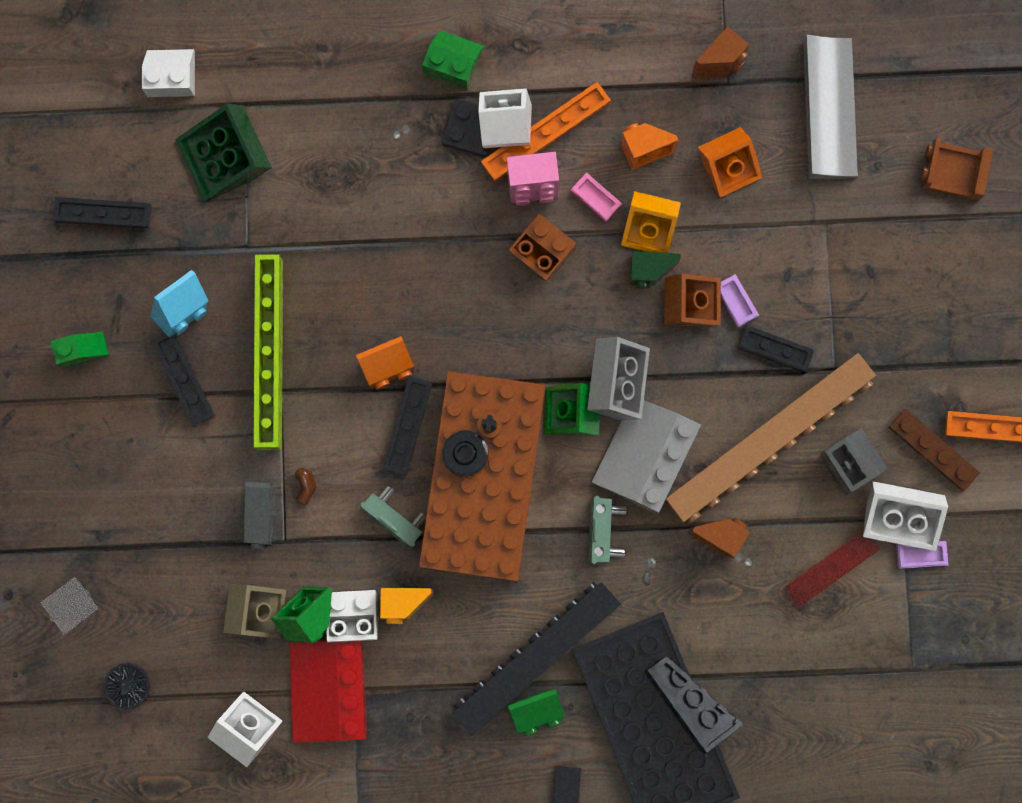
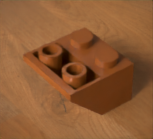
(543, 247)

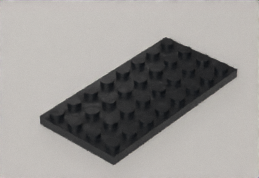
(645, 734)

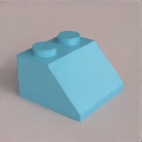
(179, 305)

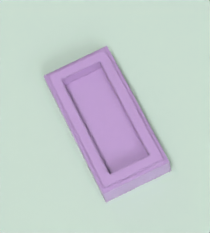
(737, 301)
(918, 557)

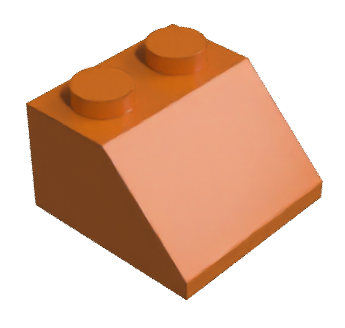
(646, 144)
(730, 161)
(386, 363)

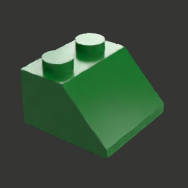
(452, 59)
(568, 413)
(305, 615)
(536, 711)

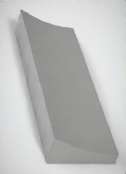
(830, 108)

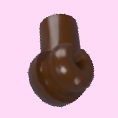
(307, 483)

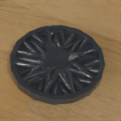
(465, 453)
(126, 686)

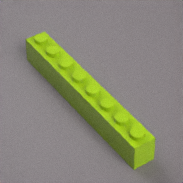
(268, 352)

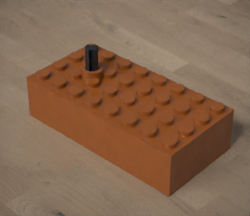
(481, 519)

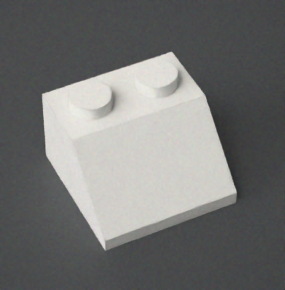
(169, 73)
(244, 729)

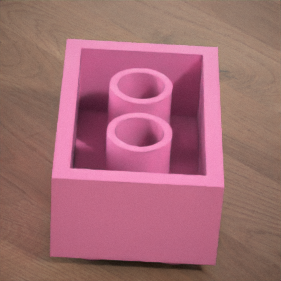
(533, 178)

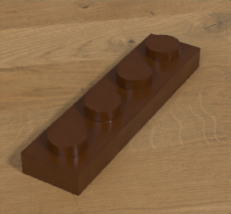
(934, 450)

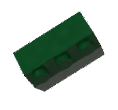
(223, 152)

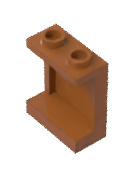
(956, 170)

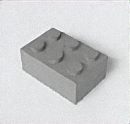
(618, 378)

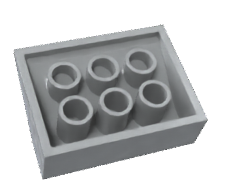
(646, 456)

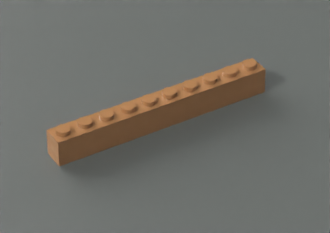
(769, 438)

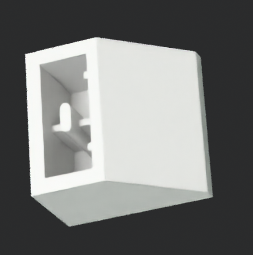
(505, 118)
(353, 616)

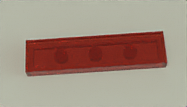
(832, 568)

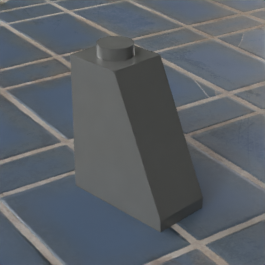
(259, 514)

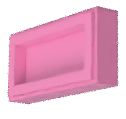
(596, 197)

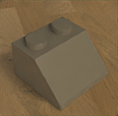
(251, 610)

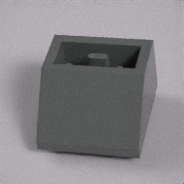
(854, 461)

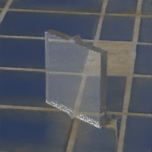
(69, 605)

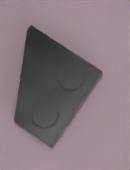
(464, 129)

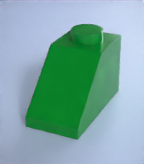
(79, 349)

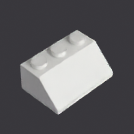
(904, 516)

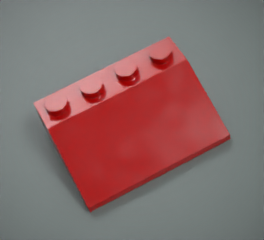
(328, 691)

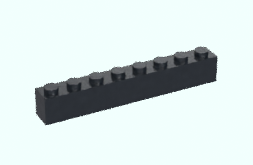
(536, 658)

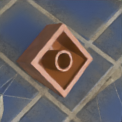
(722, 56)
(692, 300)
(722, 536)

